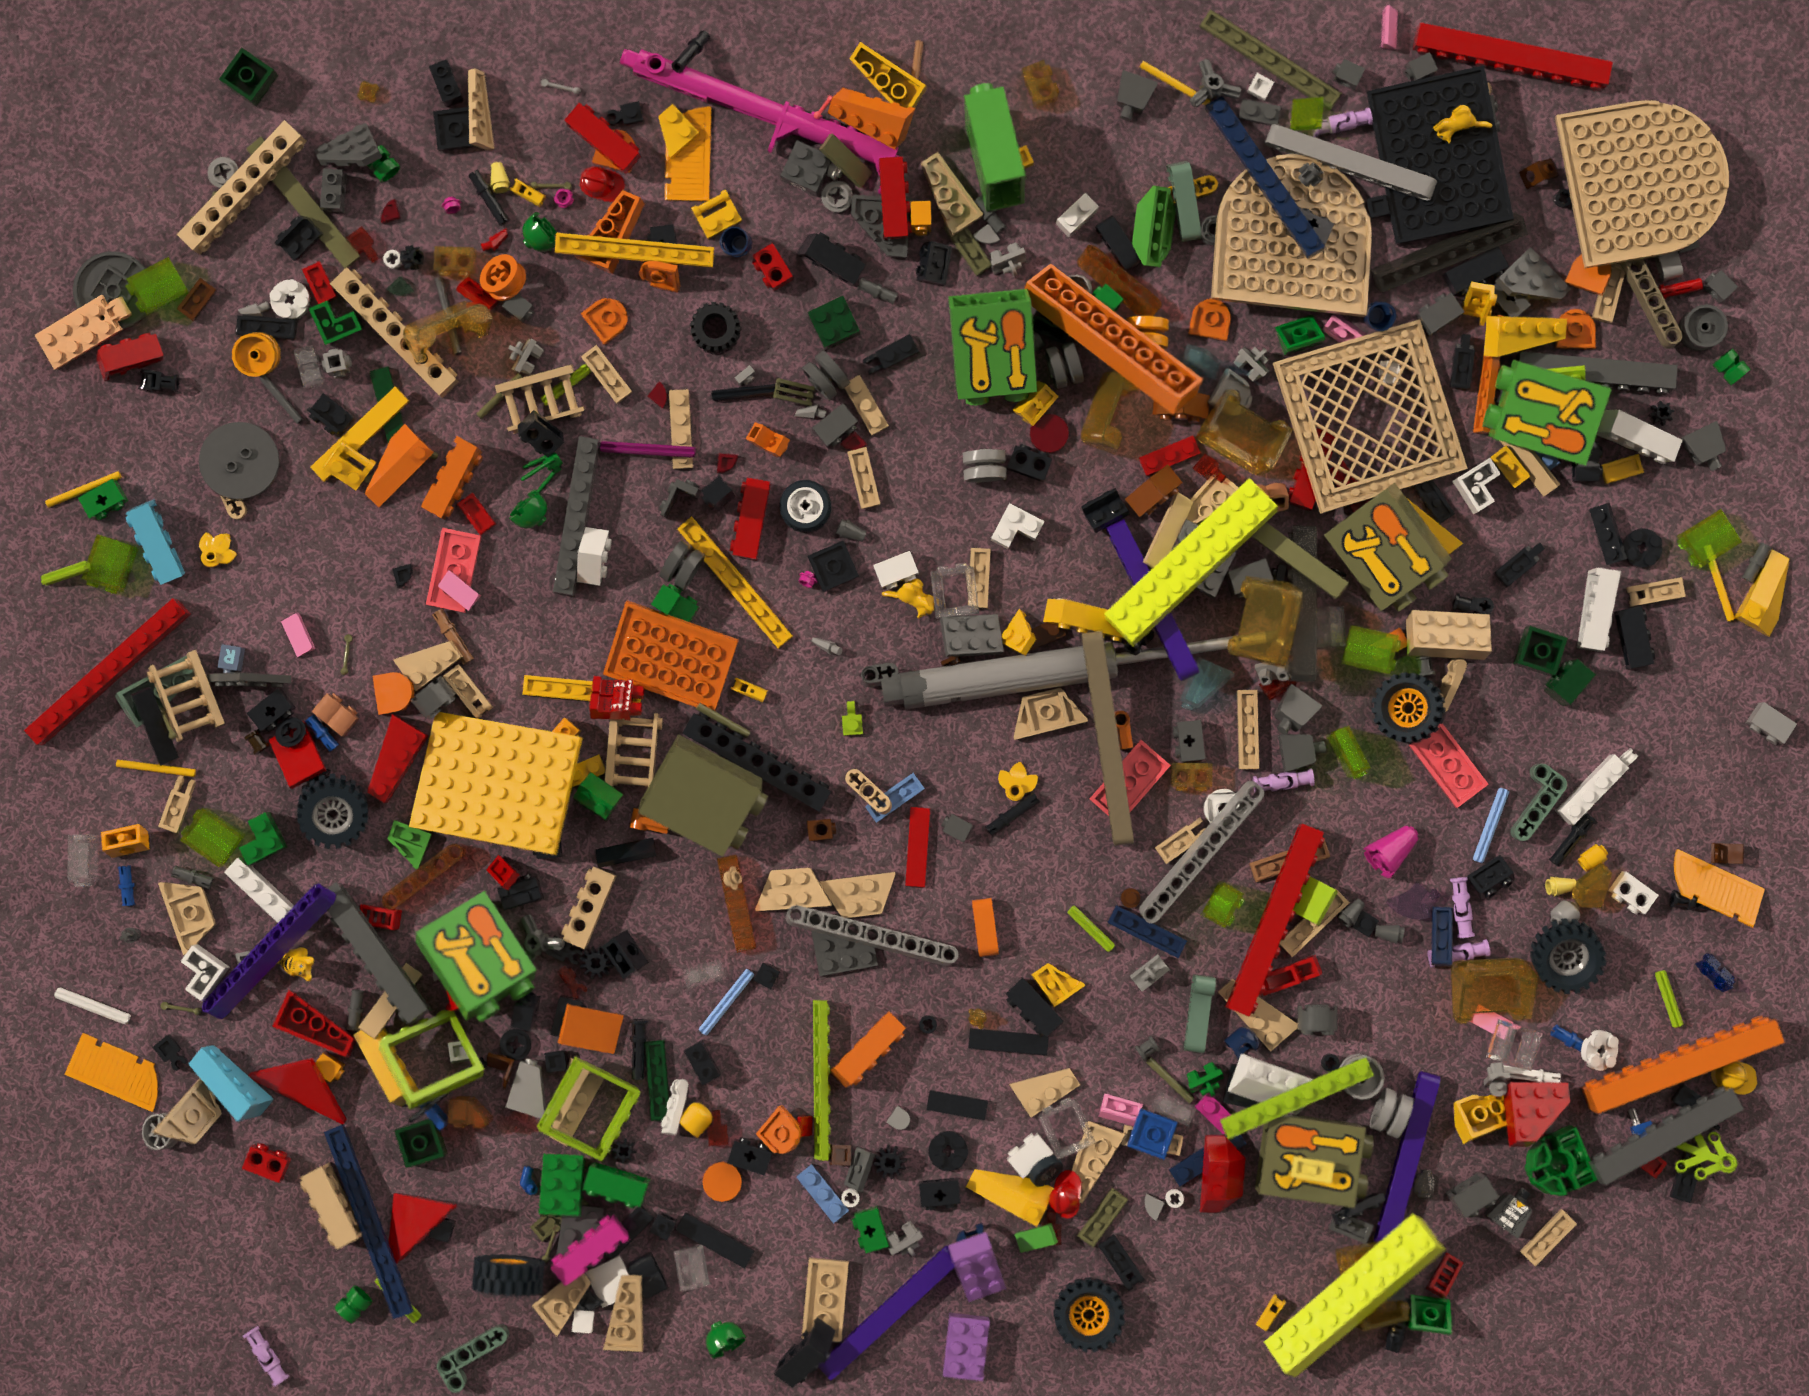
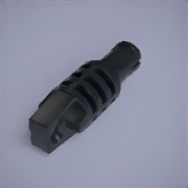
(1396, 1334)

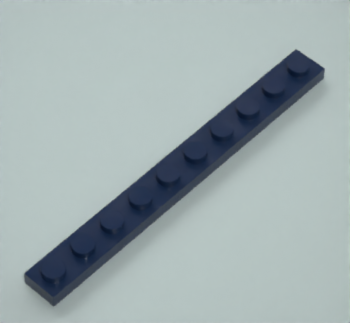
(1265, 177)
(368, 1221)

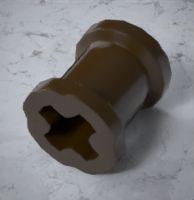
(256, 741)

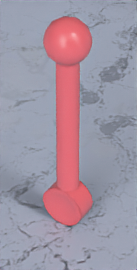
(817, 114)

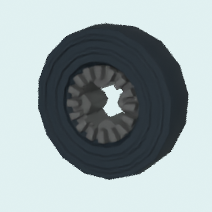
(1045, 1170)

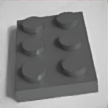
(971, 635)
(574, 1228)

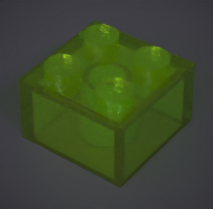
(1223, 904)

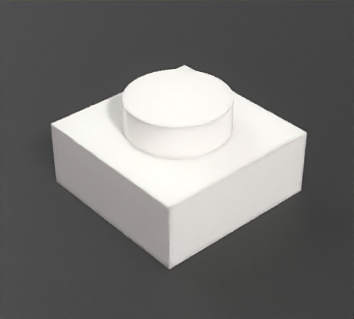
(1260, 86)

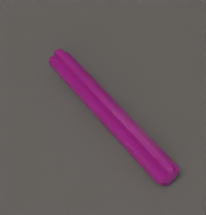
(647, 449)

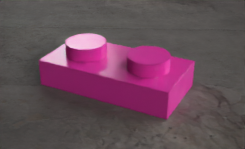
(1212, 1111)

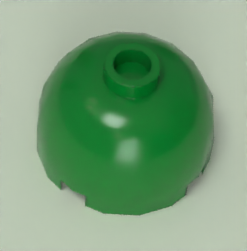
(539, 233)
(530, 511)
(723, 1338)

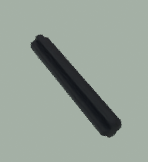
(745, 392)

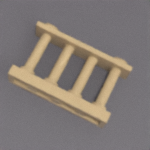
(545, 380)
(199, 681)
(616, 739)

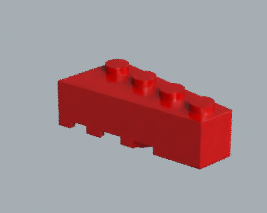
(396, 756)
(309, 1024)

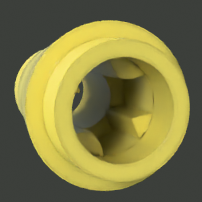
(499, 178)
(1557, 886)

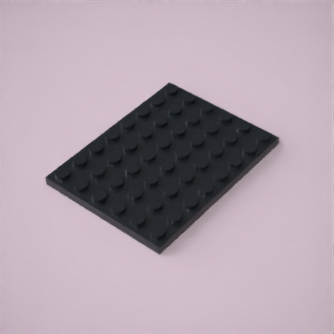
(1468, 170)

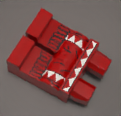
(615, 699)

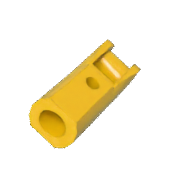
(529, 194)
(753, 691)
(1268, 1315)

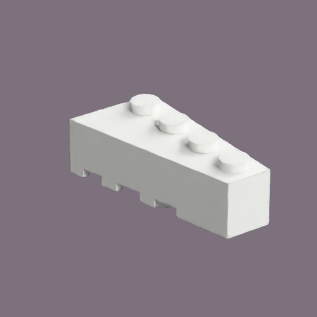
(1639, 436)
(1598, 609)

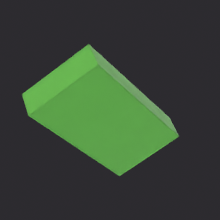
(1036, 1238)

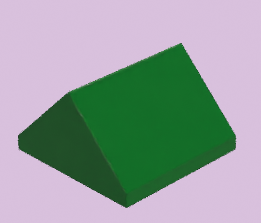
(1299, 335)
(1430, 1314)

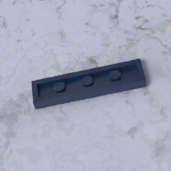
(1147, 931)
(1193, 1164)

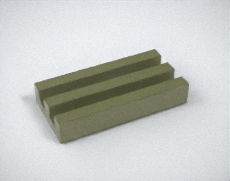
(808, 395)

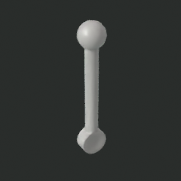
(544, 82)

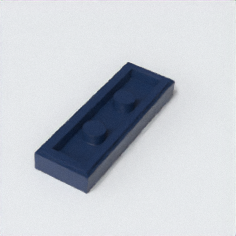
(1441, 936)

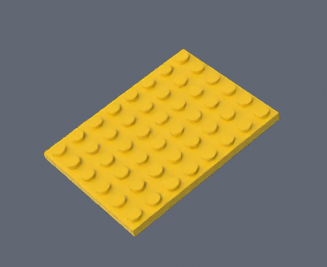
(496, 782)

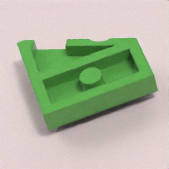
(410, 842)

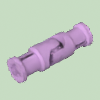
(1344, 122)
(1275, 782)
(1461, 905)
(1471, 951)
(261, 1349)

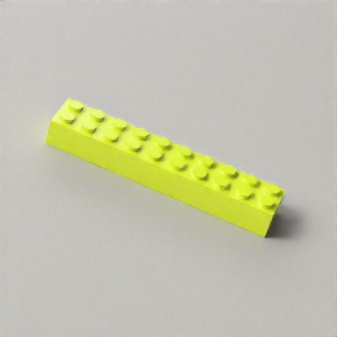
(1191, 562)
(1354, 1295)

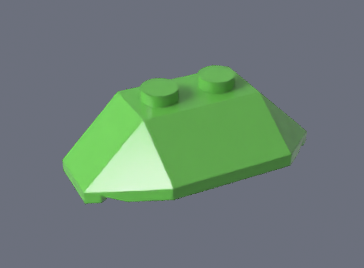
(1154, 226)

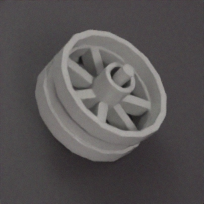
(148, 1136)

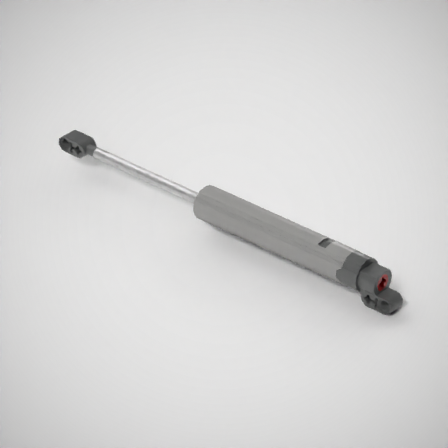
(1005, 674)

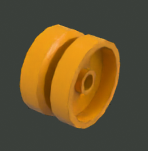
(1152, 327)
(245, 357)

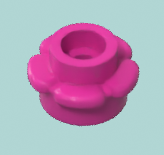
(563, 193)
(451, 205)
(807, 579)

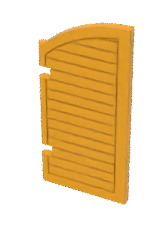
(691, 166)
(1717, 888)
(114, 1072)

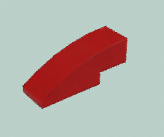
(1292, 974)

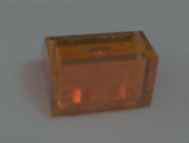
(468, 1110)

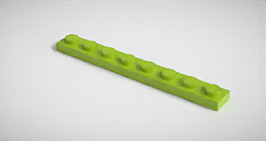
(821, 1087)
(1296, 1097)

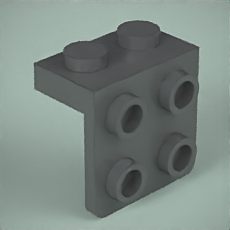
(674, 489)

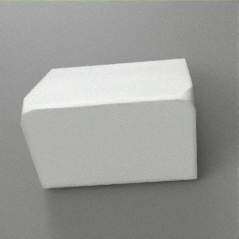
(1388, 379)
(583, 1321)

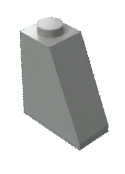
(528, 1090)

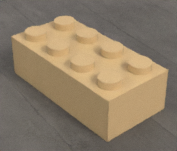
(1448, 634)
(332, 1205)

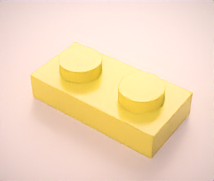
(1312, 1169)

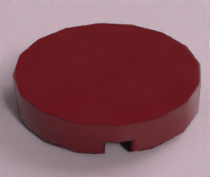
(1049, 433)

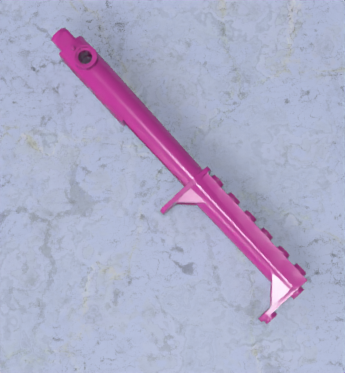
(787, 119)

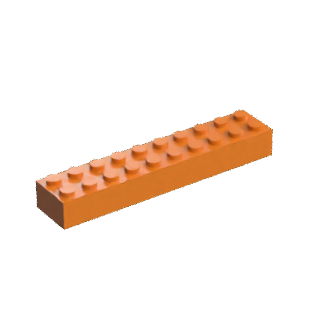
(1112, 339)
(1682, 1064)

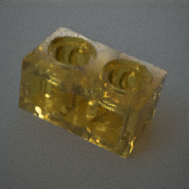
(1034, 84)
(456, 255)
(1191, 771)

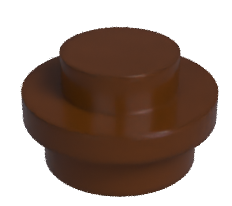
(1130, 898)

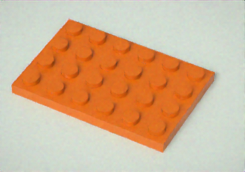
(670, 656)

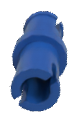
(322, 733)
(126, 885)
(1568, 1038)

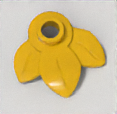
(218, 547)
(1017, 778)

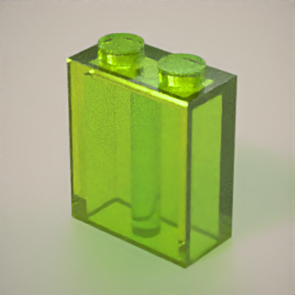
(156, 286)
(1708, 539)
(110, 564)
(1370, 650)
(1348, 752)
(211, 836)

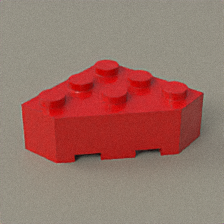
(1532, 1109)

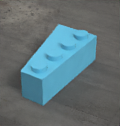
(155, 542)
(230, 1084)

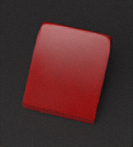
(805, 1123)

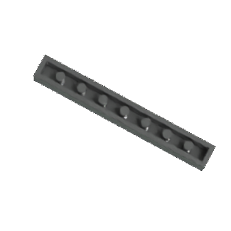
(1611, 372)
(576, 514)
(377, 957)
(1666, 1135)

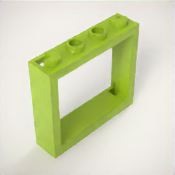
(442, 1087)
(561, 1094)

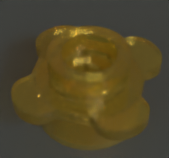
(364, 87)
(977, 1017)

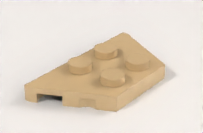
(1046, 713)
(792, 888)
(859, 894)
(188, 912)
(191, 1115)

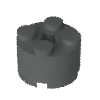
(433, 697)
(1317, 1018)

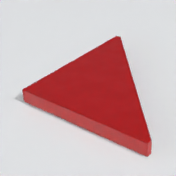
(303, 1084)
(413, 1220)

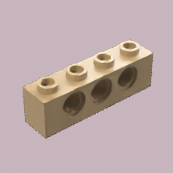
(606, 881)

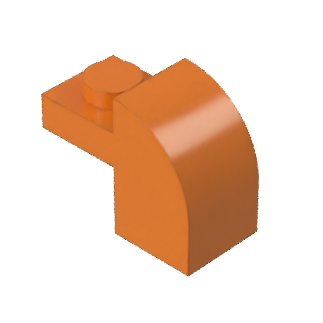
(767, 440)

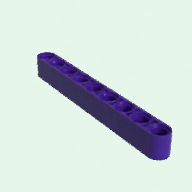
(1167, 628)
(269, 951)
(1408, 1155)
(888, 1313)

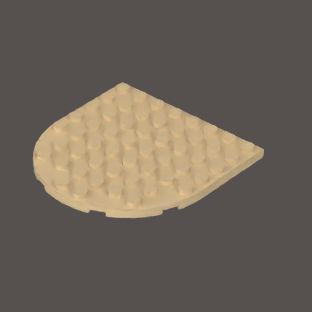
(1641, 179)
(1268, 268)

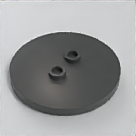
(107, 276)
(239, 461)

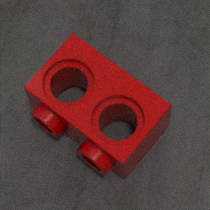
(776, 265)
(266, 1167)

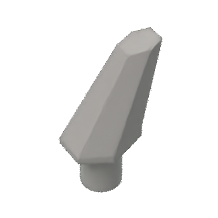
(254, 310)
(811, 412)
(827, 646)

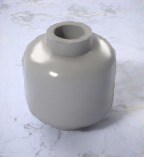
(1565, 910)

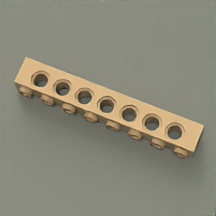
(231, 189)
(343, 285)

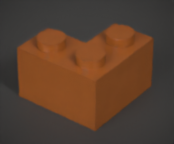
(1194, 410)
(1153, 491)

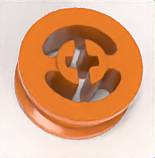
(503, 277)

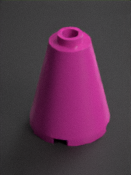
(1391, 850)

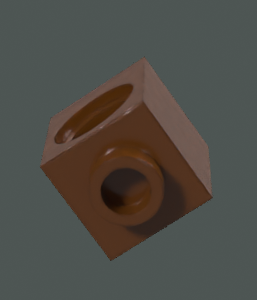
(812, 833)

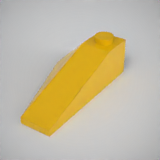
(1764, 598)
(1479, 1116)
(1012, 1193)

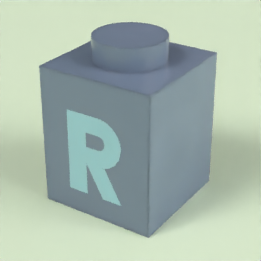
(231, 658)

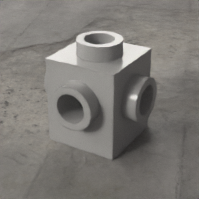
(330, 360)

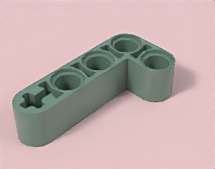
(1184, 200)
(1536, 805)
(1198, 1013)
(474, 1353)

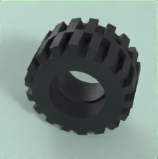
(715, 311)

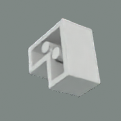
(1472, 485)
(1016, 521)
(593, 555)
(208, 971)

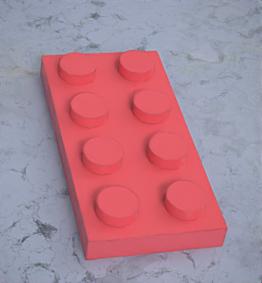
(457, 553)
(1449, 766)
(1141, 771)

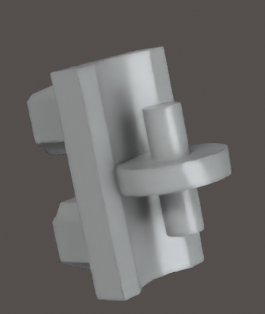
(1008, 262)
(529, 348)
(1246, 356)
(1269, 672)
(1149, 972)
(1497, 1079)
(907, 1242)

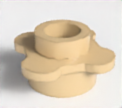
(732, 878)

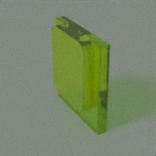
(1307, 113)

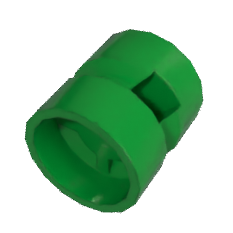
(385, 167)
(1731, 366)
(356, 1301)

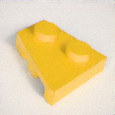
(676, 130)
(1018, 634)
(1056, 984)

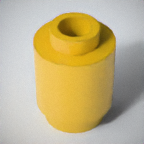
(1592, 857)

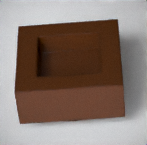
(840, 1155)

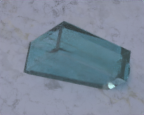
(1200, 361)
(1204, 684)

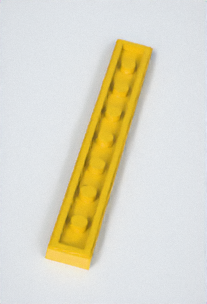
(634, 250)
(735, 582)

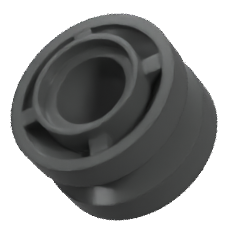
(1207, 237)

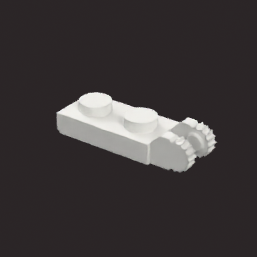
(675, 1107)

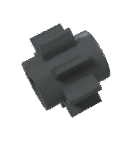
(1310, 174)

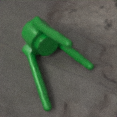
(551, 462)

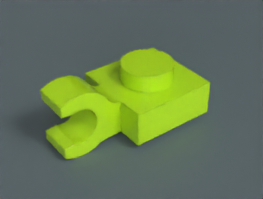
(852, 723)

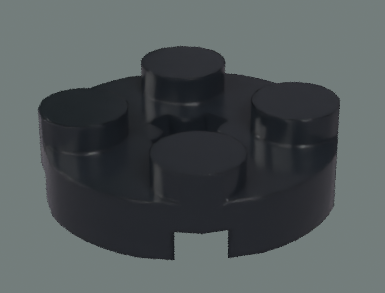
(1652, 543)
(940, 1142)

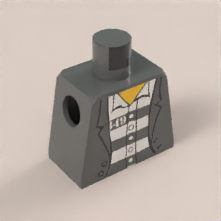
(1511, 1212)

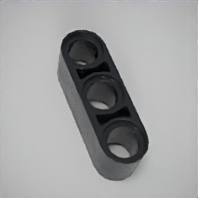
(1118, 242)

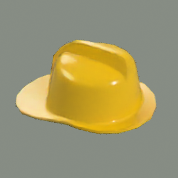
(1737, 1076)

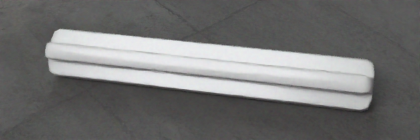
(91, 1005)

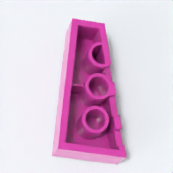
(589, 1249)

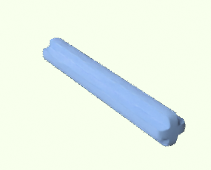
(1491, 824)
(726, 1002)

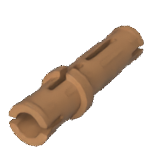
(447, 628)

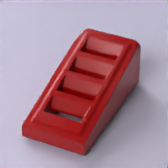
(395, 917)
(1438, 1272)

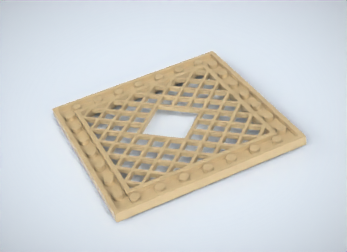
(1430, 389)

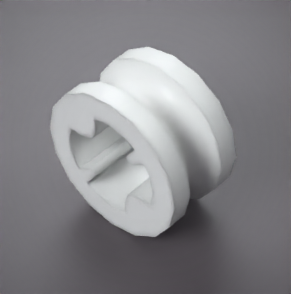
(387, 256)
(1628, 757)
(1180, 1197)
(846, 1202)

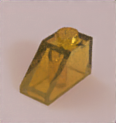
(1592, 887)

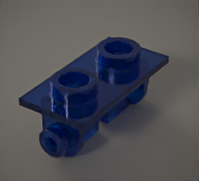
(1721, 979)

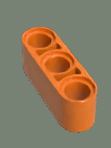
(985, 927)

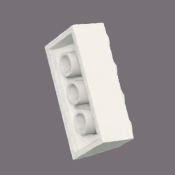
(1263, 1080)

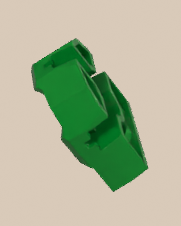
(1540, 1157)

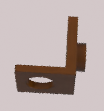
(1543, 171)
(952, 660)
(1727, 853)
(503, 1063)

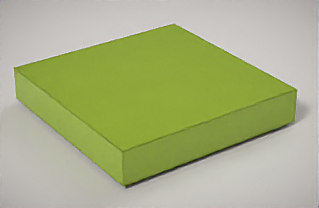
(1315, 900)

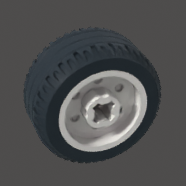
(794, 498)

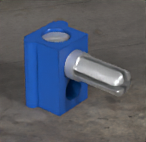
(1637, 1126)

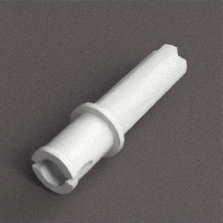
(1533, 1075)

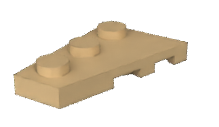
(428, 663)
(1044, 1090)
(560, 1302)

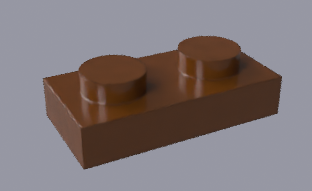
(196, 299)
(1045, 634)

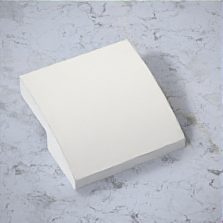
(606, 1279)

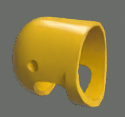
(696, 1119)

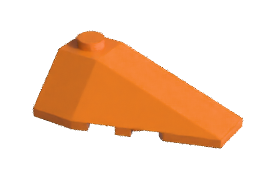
(400, 460)

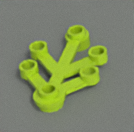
(1703, 1154)

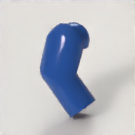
(526, 1181)

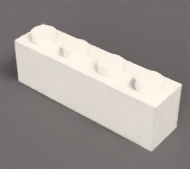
(1591, 789)
(259, 889)

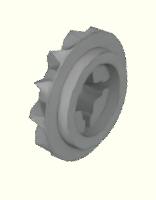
(214, 170)
(831, 189)

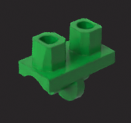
(1197, 1083)

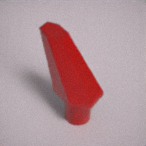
(495, 241)

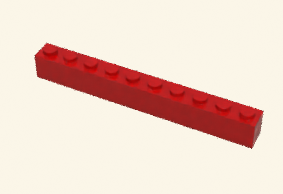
(1512, 56)
(107, 672)
(1275, 919)

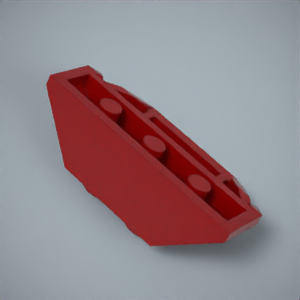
(1221, 1174)

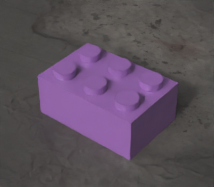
(977, 1267)
(966, 1346)

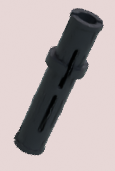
(694, 47)
(484, 190)
(1016, 811)

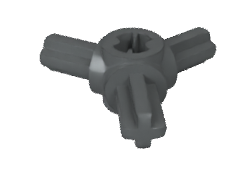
(1212, 86)
(537, 941)

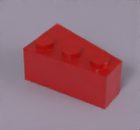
(129, 355)

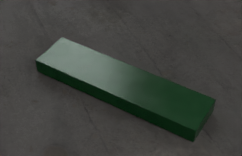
(382, 385)
(657, 1078)

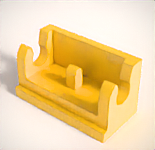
(1036, 403)

